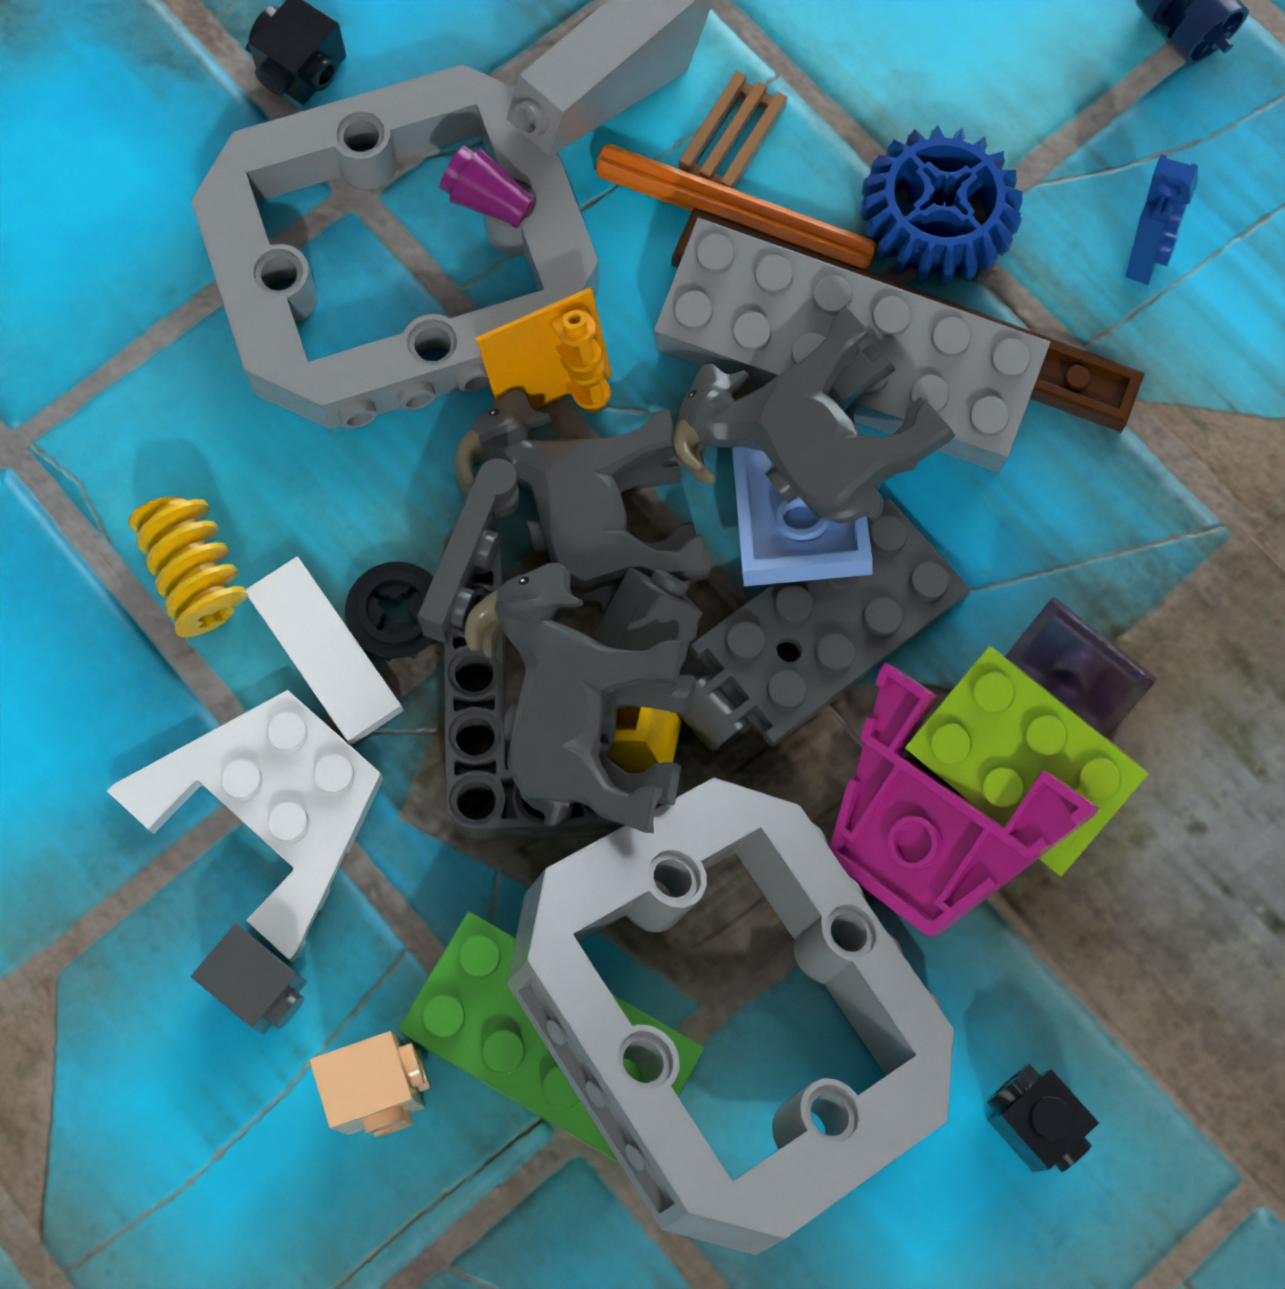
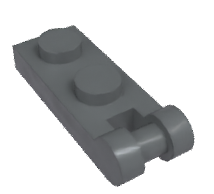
(469, 547)

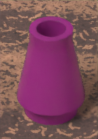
(484, 187)

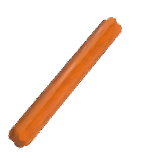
(692, 191)

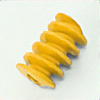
(185, 565)

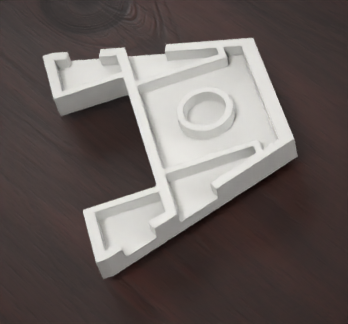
(285, 782)

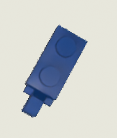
(1161, 217)

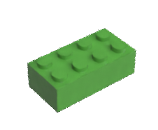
(480, 1028)

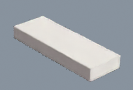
(324, 651)

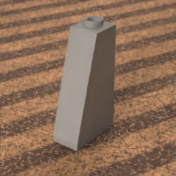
(605, 68)

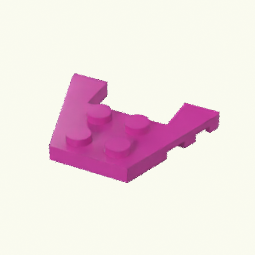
(923, 842)

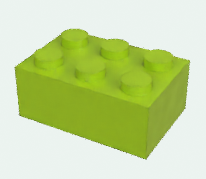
(1007, 729)

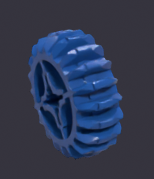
(946, 175)

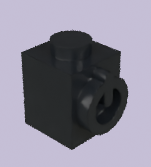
(295, 49)
(1041, 1120)

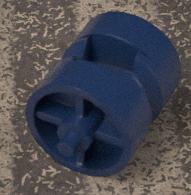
(1196, 25)

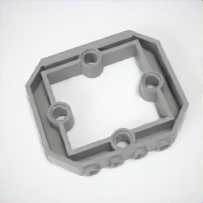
(321, 146)
(646, 1119)

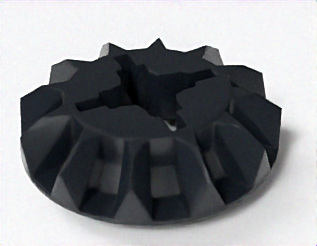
(366, 616)

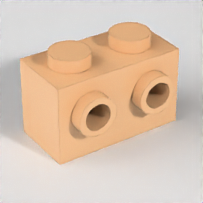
(371, 1085)

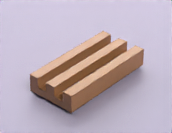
(753, 97)

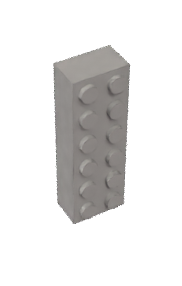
(770, 307)

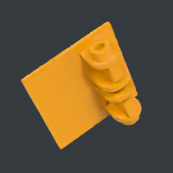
(551, 355)

